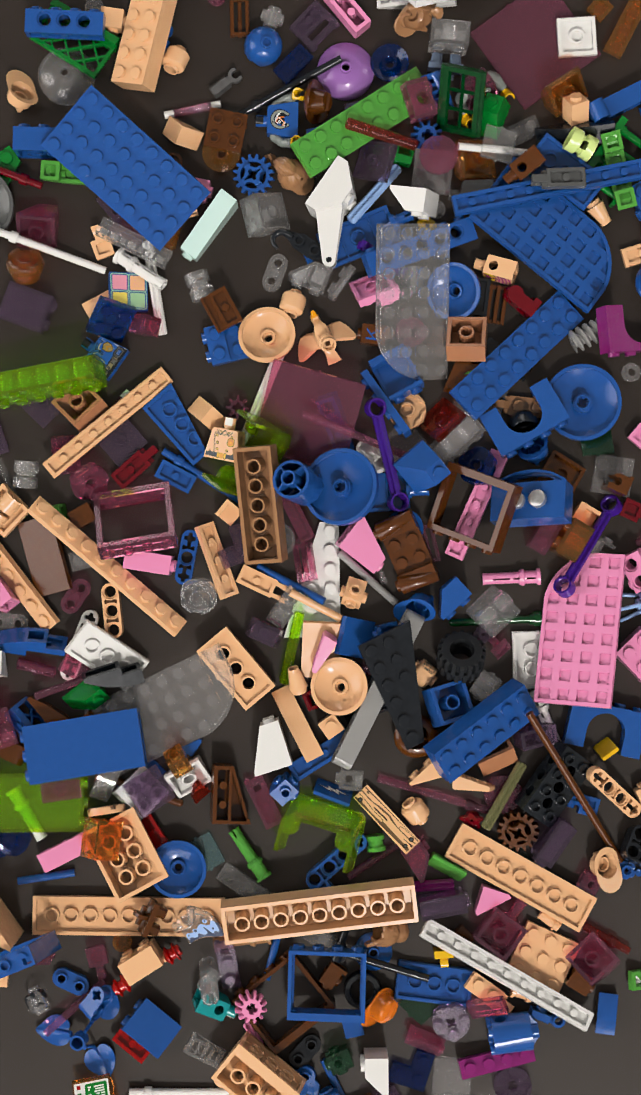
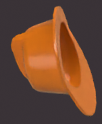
(381, 1008)

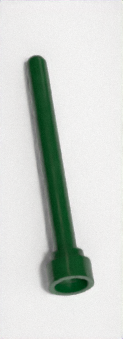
(533, 618)

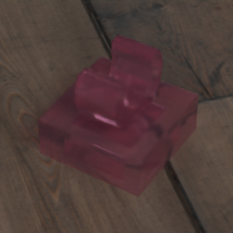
(500, 648)

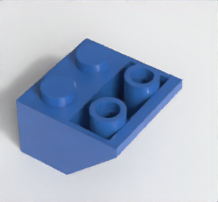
(451, 596)

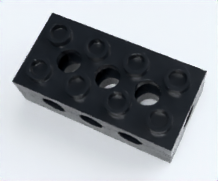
(547, 790)

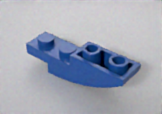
(39, 640)

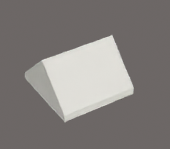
(183, 784)

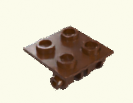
(225, 130)

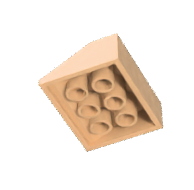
(138, 860)
(9, 928)

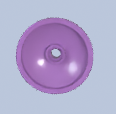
(350, 83)

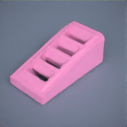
(326, 645)

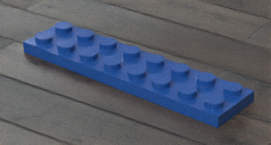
(516, 355)

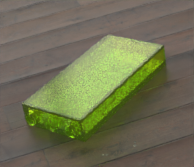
(24, 812)

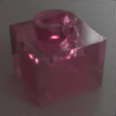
(583, 881)

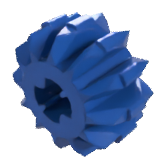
(420, 131)

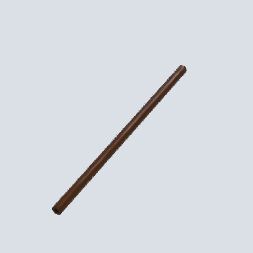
(571, 782)

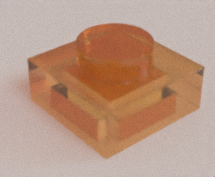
(600, 9)

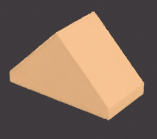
(182, 134)
(206, 413)

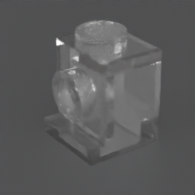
(354, 785)

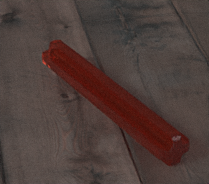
(381, 133)

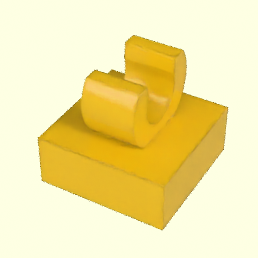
(442, 955)

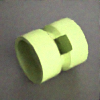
(575, 139)

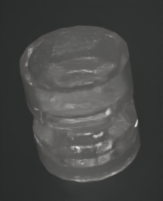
(199, 284)
(25, 474)

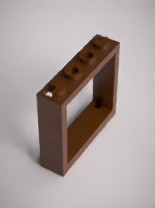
(504, 519)
(302, 1026)

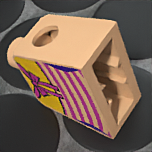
(506, 269)

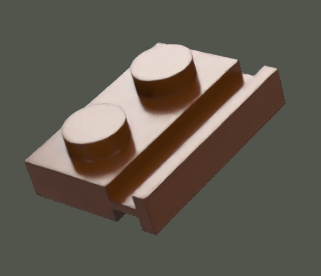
(221, 309)

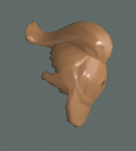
(416, 19)
(291, 174)
(388, 935)

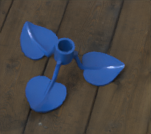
(97, 1059)

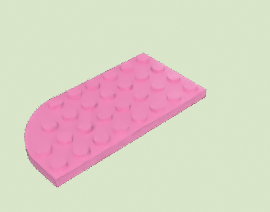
(581, 636)

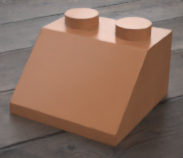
(81, 409)
(497, 759)

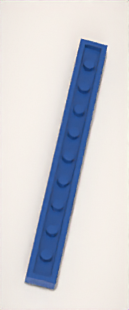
(523, 191)

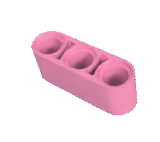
(61, 853)

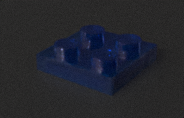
(111, 319)

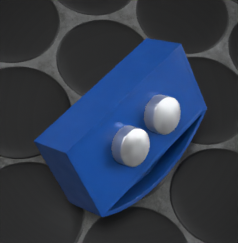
(539, 501)

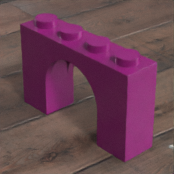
(612, 333)

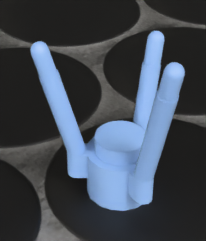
(637, 605)

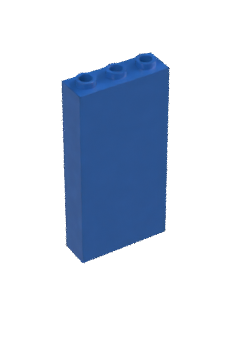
(83, 746)

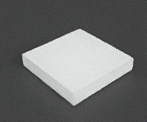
(576, 37)

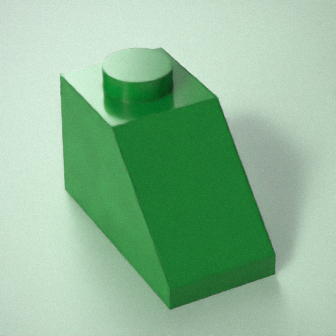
(494, 111)
(86, 696)

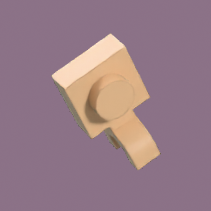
(101, 247)

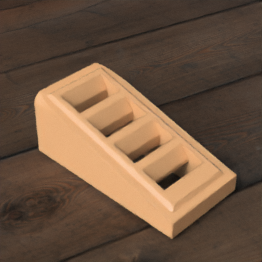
(470, 783)

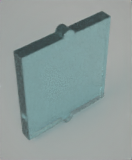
(209, 849)

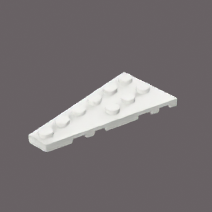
(328, 575)

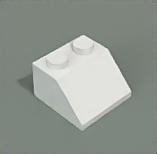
(417, 201)
(375, 1066)

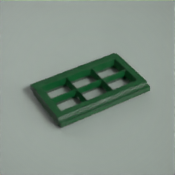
(478, 103)

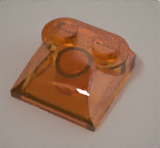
(473, 166)

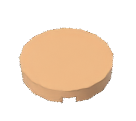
(412, 410)
(106, 810)

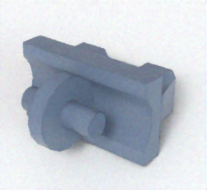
(436, 61)

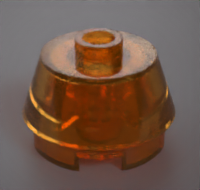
(25, 265)

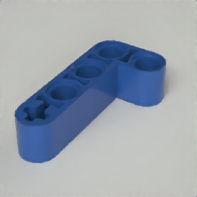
(615, 104)
(325, 874)

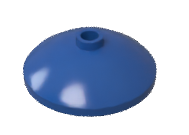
(470, 290)
(186, 880)

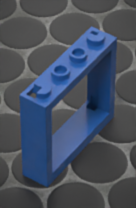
(31, 950)
(326, 1014)

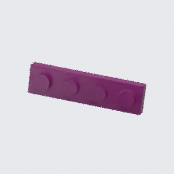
(485, 1063)

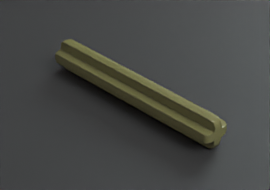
(504, 795)

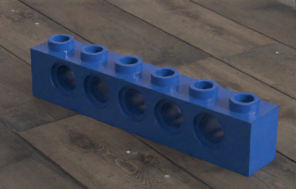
(465, 233)

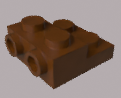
(564, 467)

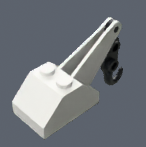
(328, 204)

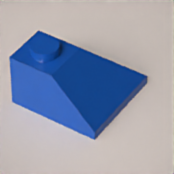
(421, 468)

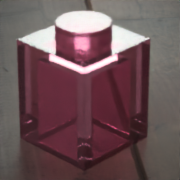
(145, 325)

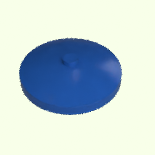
(590, 400)
(349, 487)

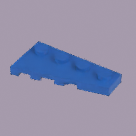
(174, 421)

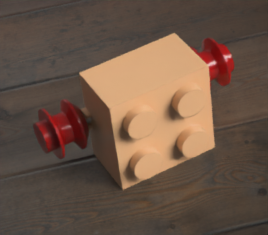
(141, 962)

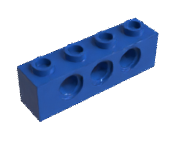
(54, 30)

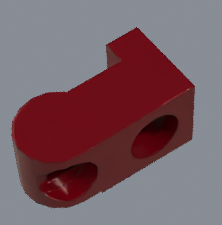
(521, 302)

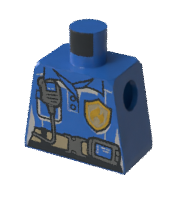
(107, 352)

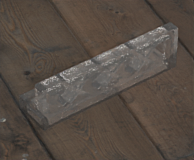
(133, 243)

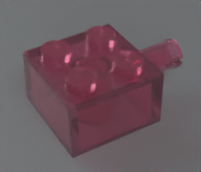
(501, 930)

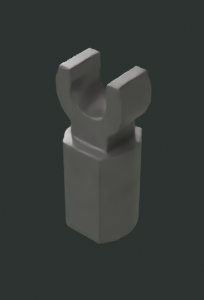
(224, 84)

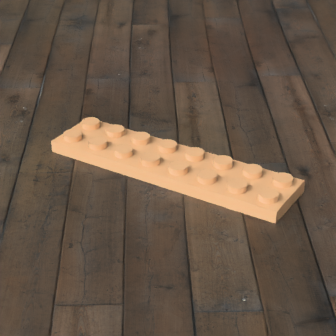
(520, 877)

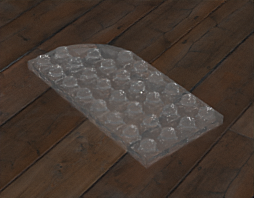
(413, 297)
(179, 701)

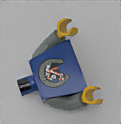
(282, 119)

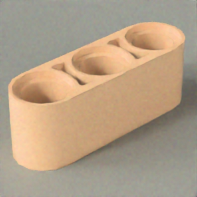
(108, 619)

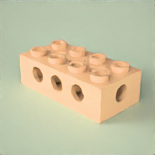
(250, 668)

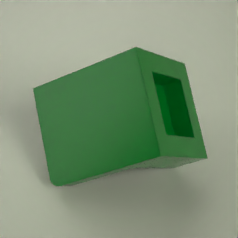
(403, 157)

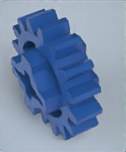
(260, 170)

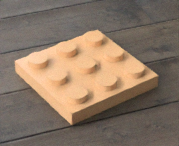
(543, 955)

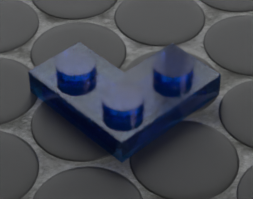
(414, 1075)

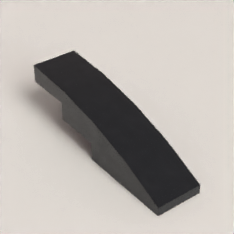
(561, 130)

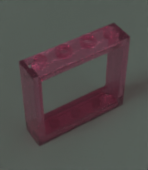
(129, 497)

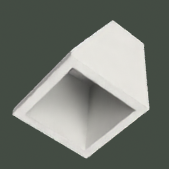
(271, 747)

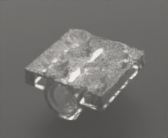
(493, 610)

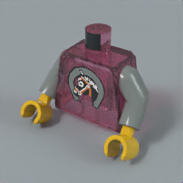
(494, 84)

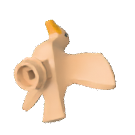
(324, 338)

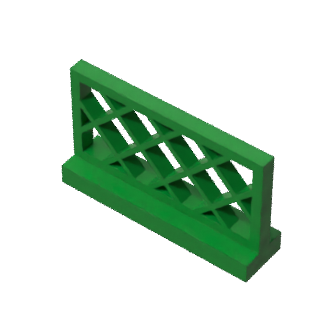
(111, 43)

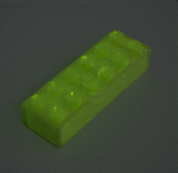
(51, 380)

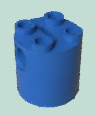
(297, 482)
(512, 1033)

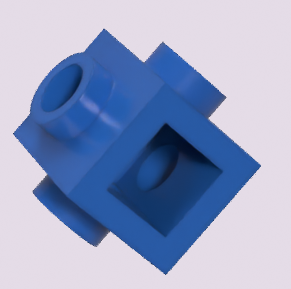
(284, 788)

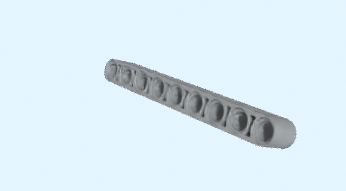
(367, 713)

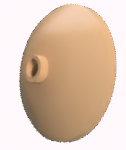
(259, 326)
(326, 686)

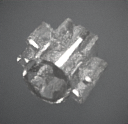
(272, 17)

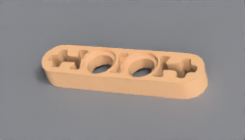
(612, 793)

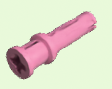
(521, 577)

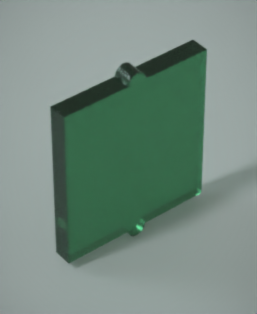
(598, 446)
(418, 1010)

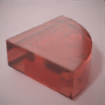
(199, 791)

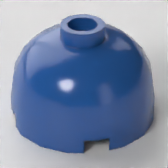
(263, 46)

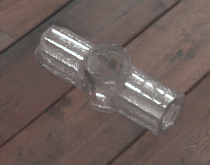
(208, 981)

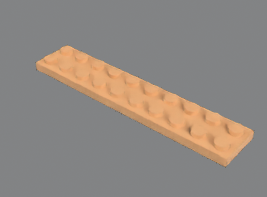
(106, 917)

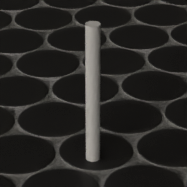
(367, 577)

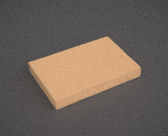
(310, 641)

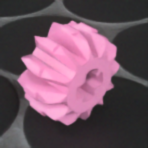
(246, 1000)

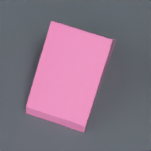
(489, 897)

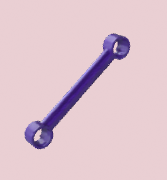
(386, 454)
(599, 527)

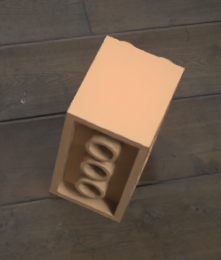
(256, 1071)

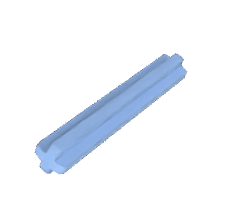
(374, 193)

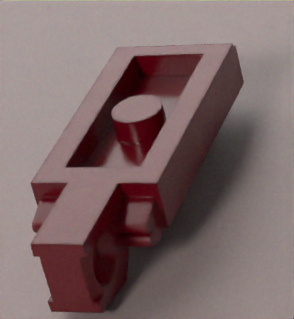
(134, 466)

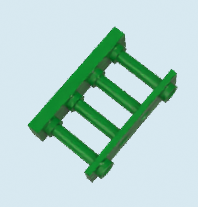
(598, 159)

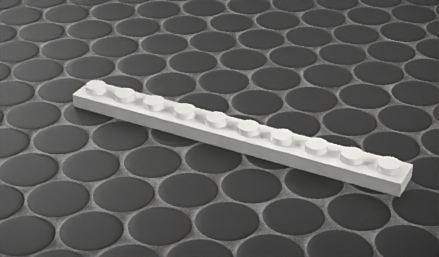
(507, 975)

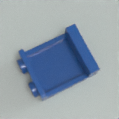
(392, 382)
(150, 1027)

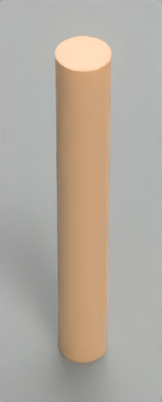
(315, 605)

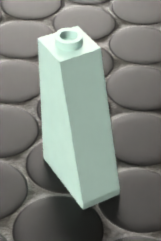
(209, 225)

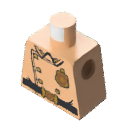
(224, 440)

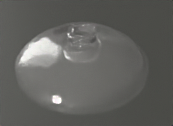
(63, 88)

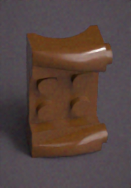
(407, 551)

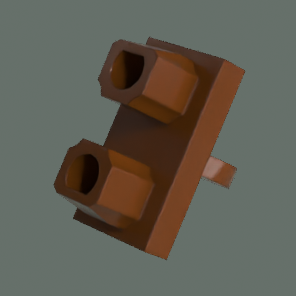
(146, 918)

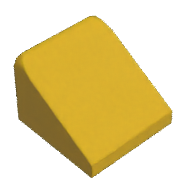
(605, 748)

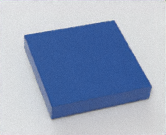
(352, 633)

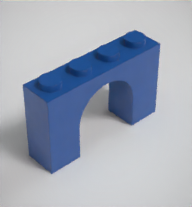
(509, 441)
(630, 720)

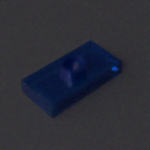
(292, 64)

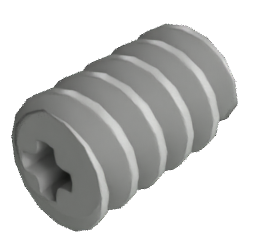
(584, 335)

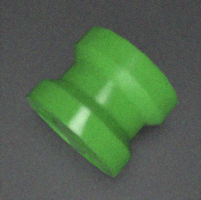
(375, 842)

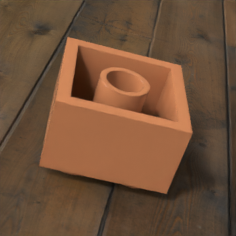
(466, 339)

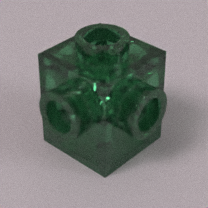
(338, 1059)

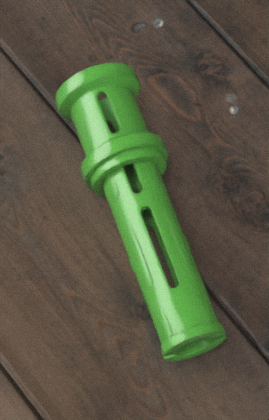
(254, 862)

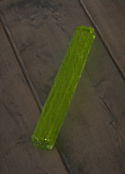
(291, 646)

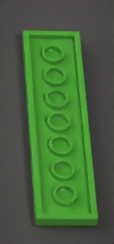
(382, 109)

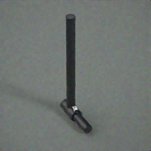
(379, 963)

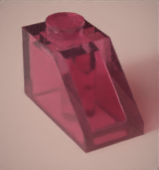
(418, 859)

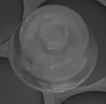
(198, 595)

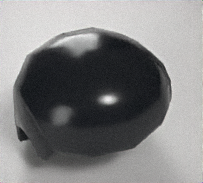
(523, 421)

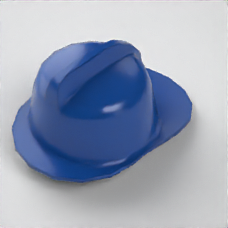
(536, 452)
(418, 603)

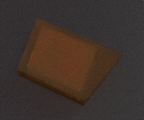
(101, 839)

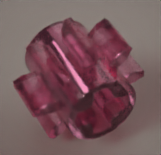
(233, 404)

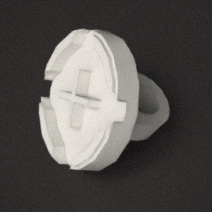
(372, 454)

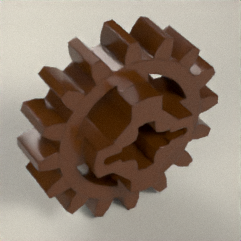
(517, 837)

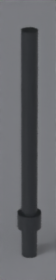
(257, 105)

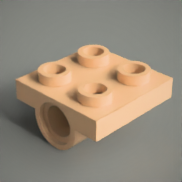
(12, 510)

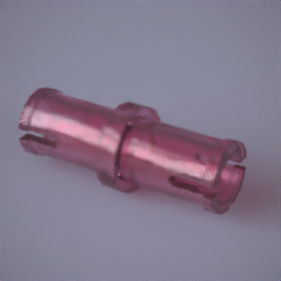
(36, 667)

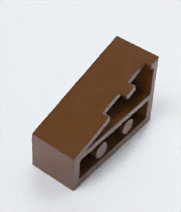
(226, 797)

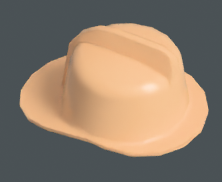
(20, 90)
(606, 868)

